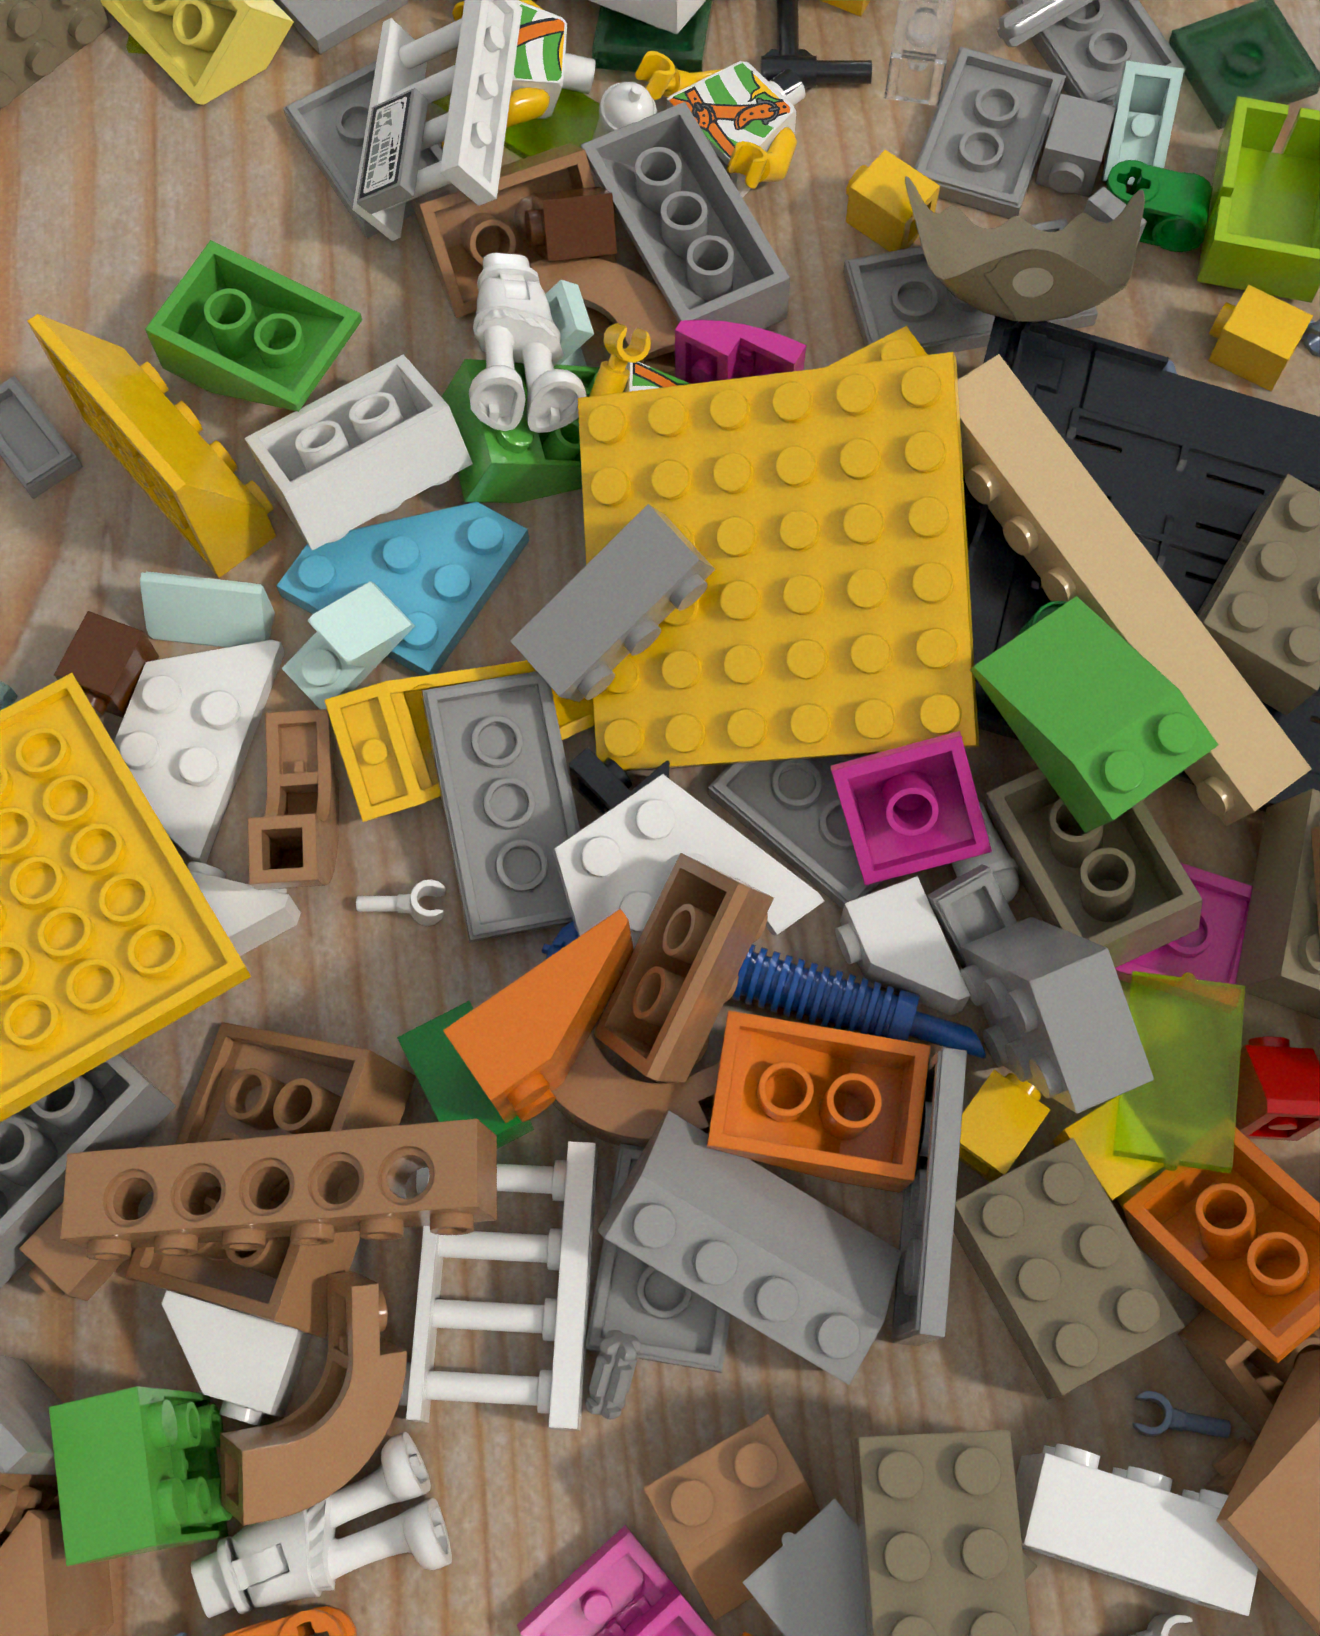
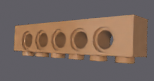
(108, 1186)

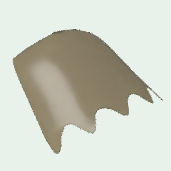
(1025, 270)

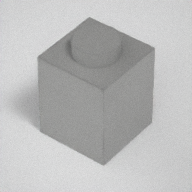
(1075, 145)

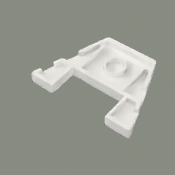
(634, 846)

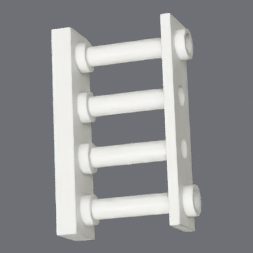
(478, 101)
(559, 1320)

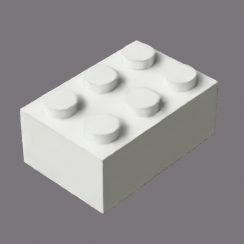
(359, 451)
(1132, 1528)

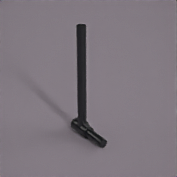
(802, 62)

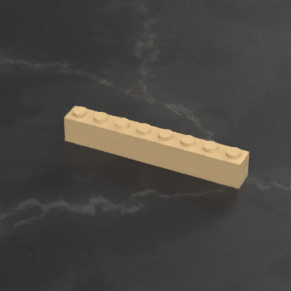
(1088, 551)

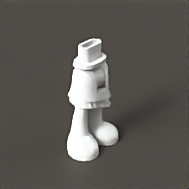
(518, 327)
(299, 1553)

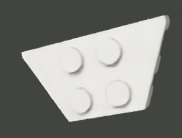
(192, 734)

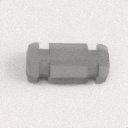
(612, 1374)

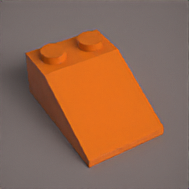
(536, 1026)
(820, 1101)
(1237, 1245)

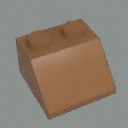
(732, 1510)

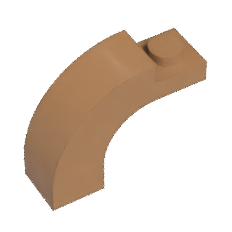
(618, 296)
(300, 826)
(626, 1109)
(336, 1431)

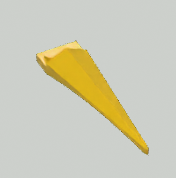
(388, 738)

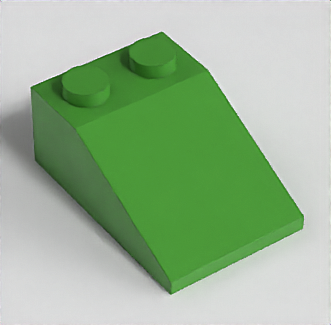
(249, 331)
(1092, 713)

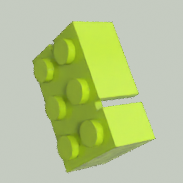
(1265, 204)

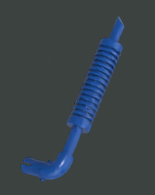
(831, 999)

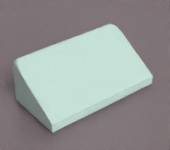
(205, 610)

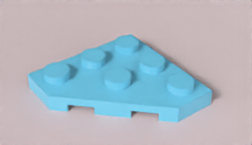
(428, 564)

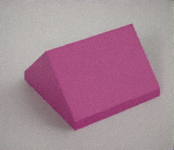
(911, 808)

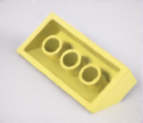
(205, 42)

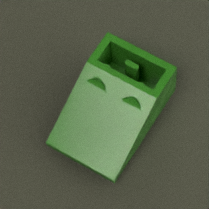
(515, 462)
(137, 1472)

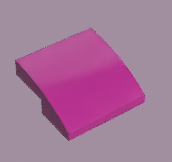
(731, 351)
(616, 1595)

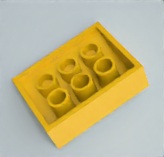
(159, 445)

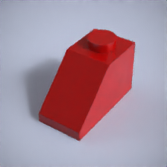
(1277, 1090)

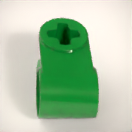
(1174, 203)

